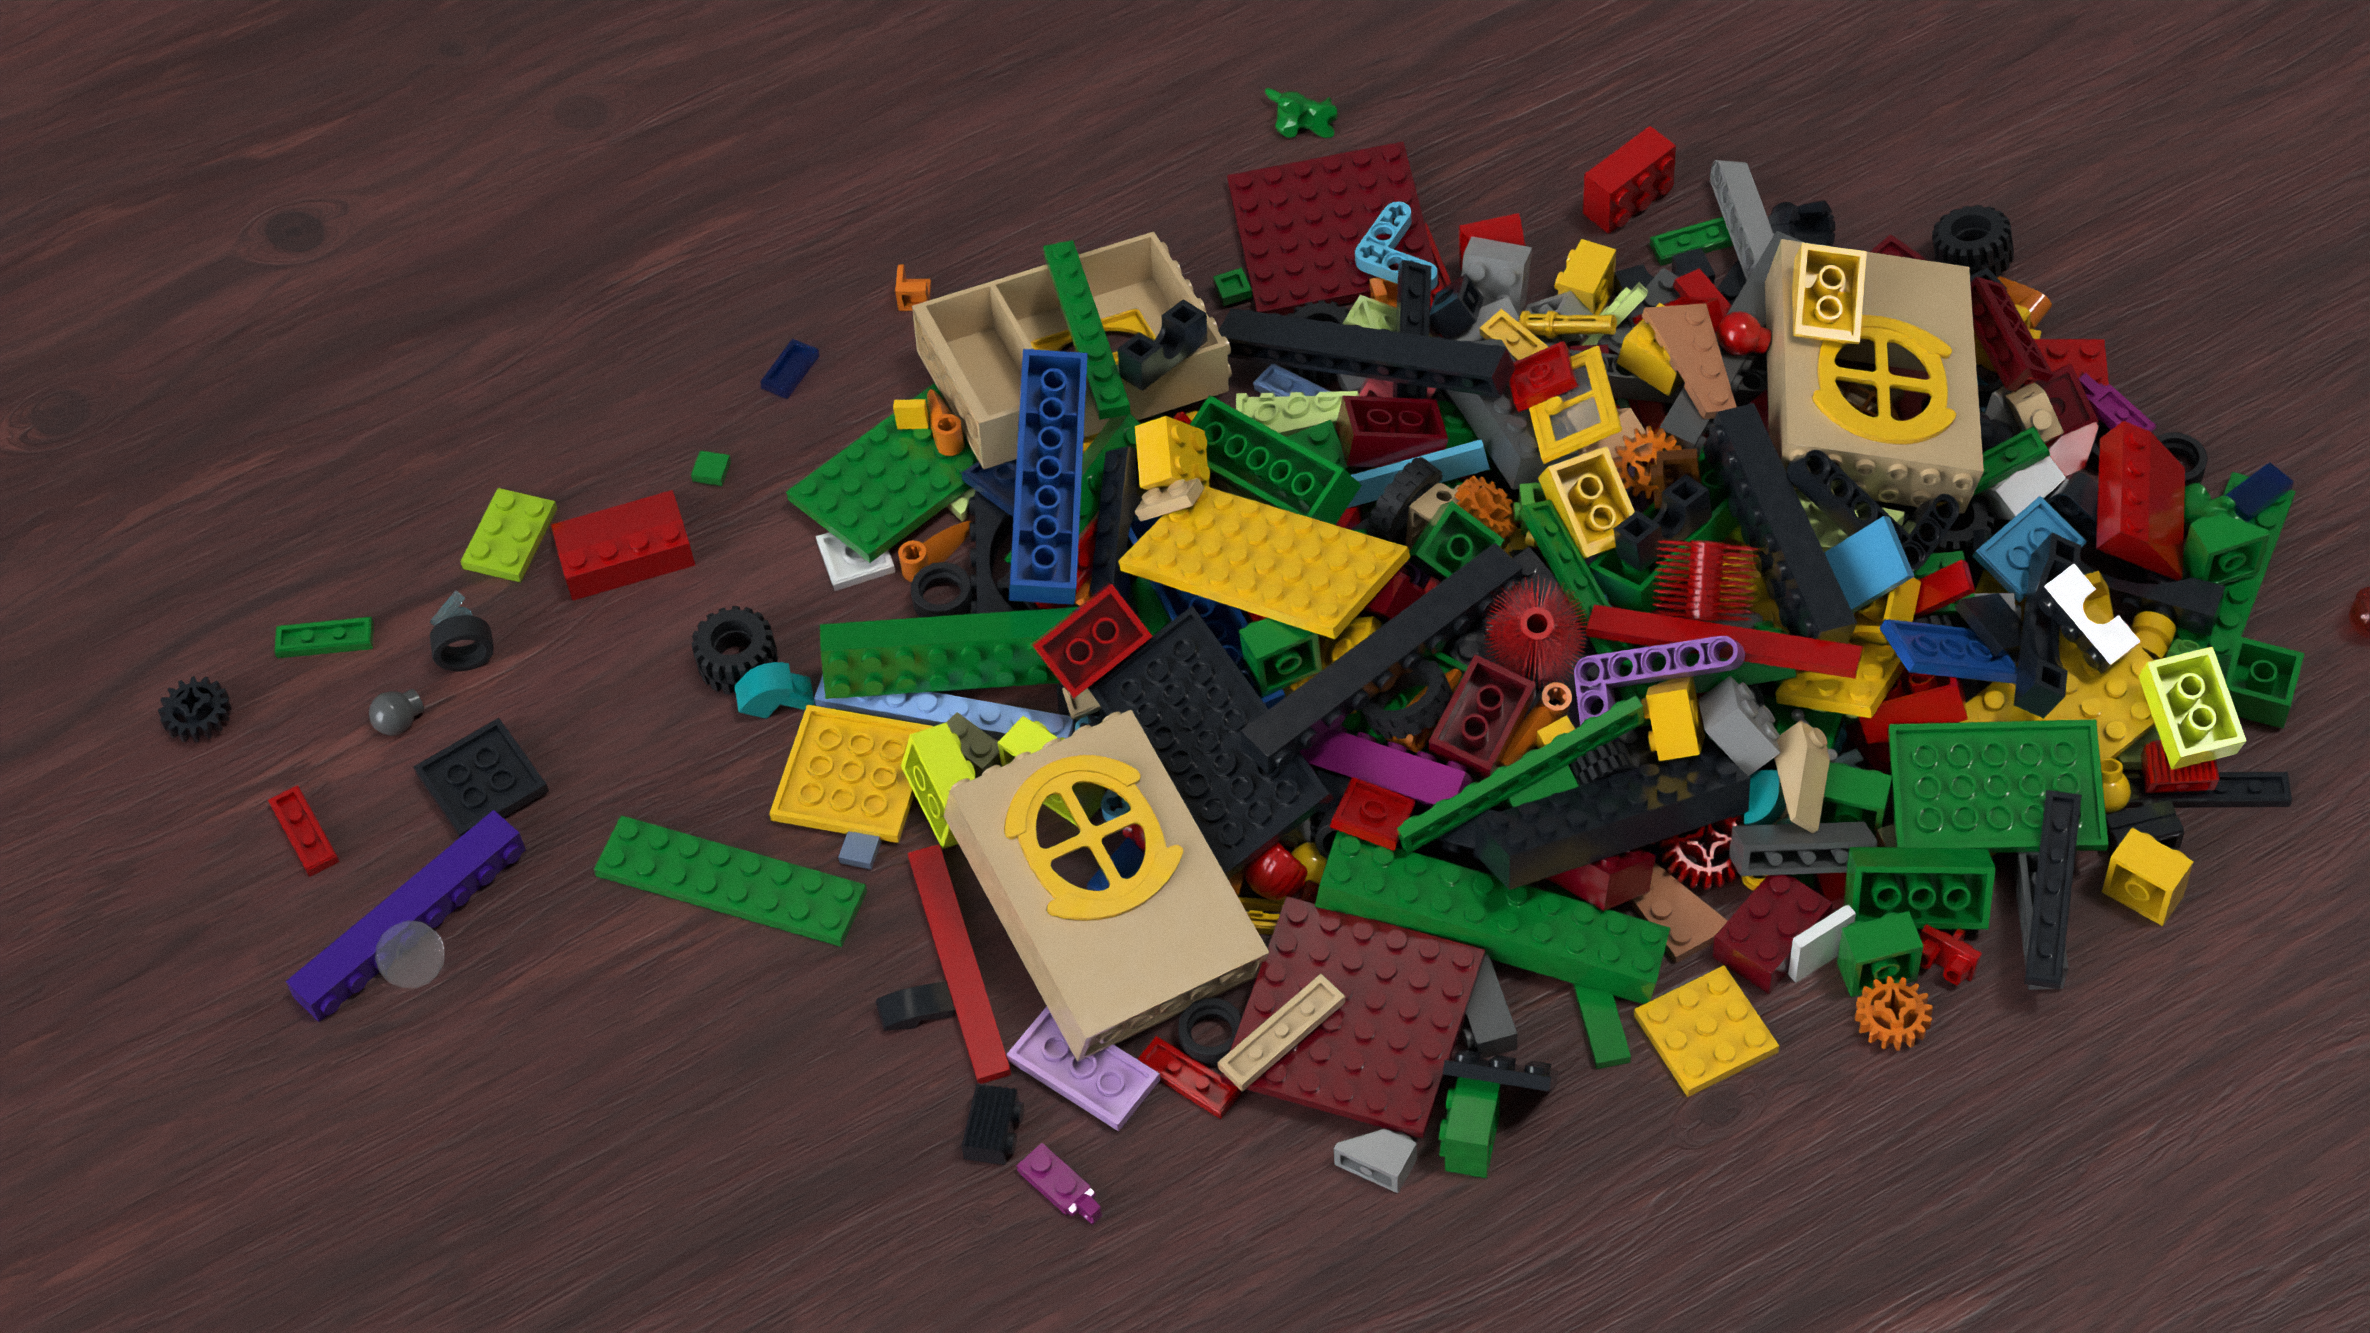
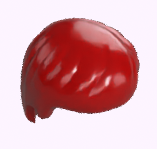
(1276, 874)

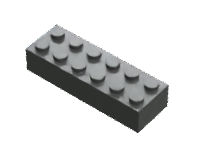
(1505, 432)

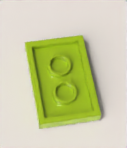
(509, 535)

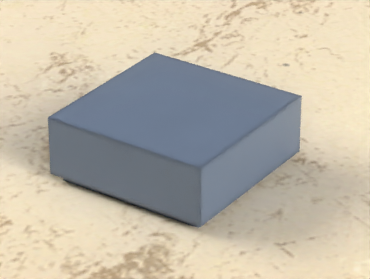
(859, 850)

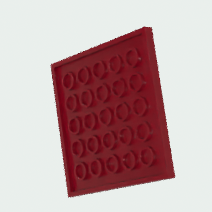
(1309, 217)
(1389, 1041)

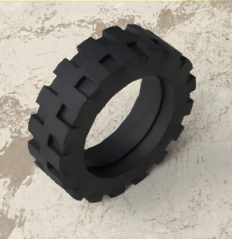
(1391, 512)
(1419, 714)

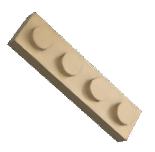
(1281, 1032)

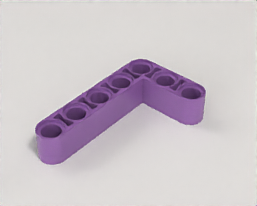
(1643, 669)

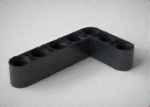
(1850, 498)
(2078, 501)

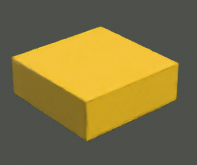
(911, 414)

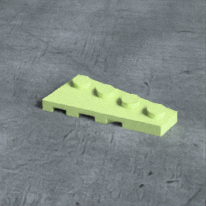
(1293, 412)

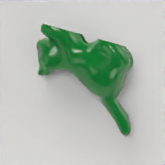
(1299, 112)
(2199, 504)

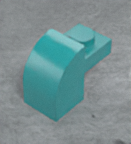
(769, 686)
(1765, 798)

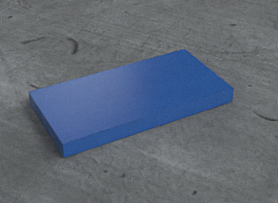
(1946, 652)

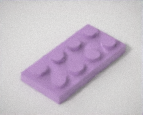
(1103, 1084)

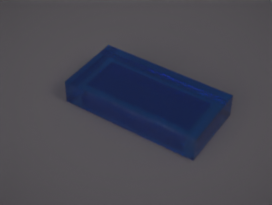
(789, 368)
(2259, 491)

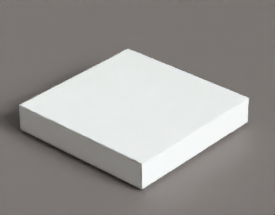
(848, 567)
(1818, 943)

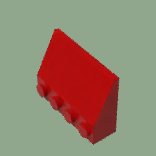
(2140, 501)
(622, 545)

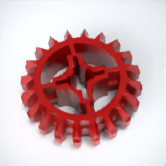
(1703, 872)

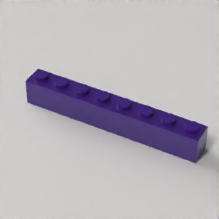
(425, 898)

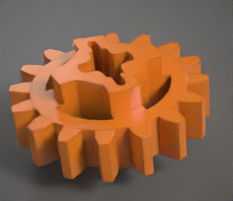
(1635, 456)
(1487, 505)
(1881, 1019)

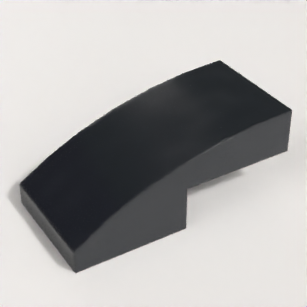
(909, 1006)

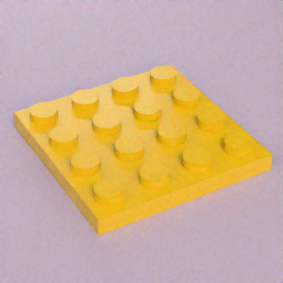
(847, 774)

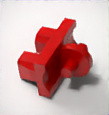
(1949, 952)

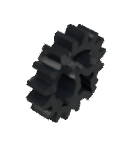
(194, 709)

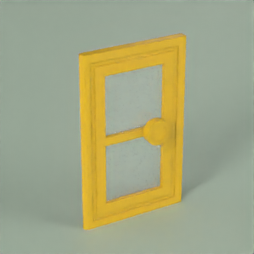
(1579, 414)

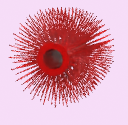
(1704, 580)
(1536, 633)

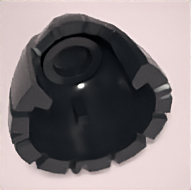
(1806, 222)

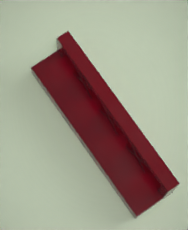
(2005, 335)

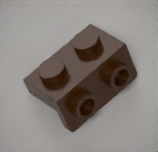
(1672, 466)

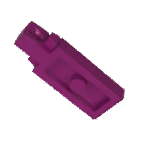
(2112, 406)
(1059, 1184)

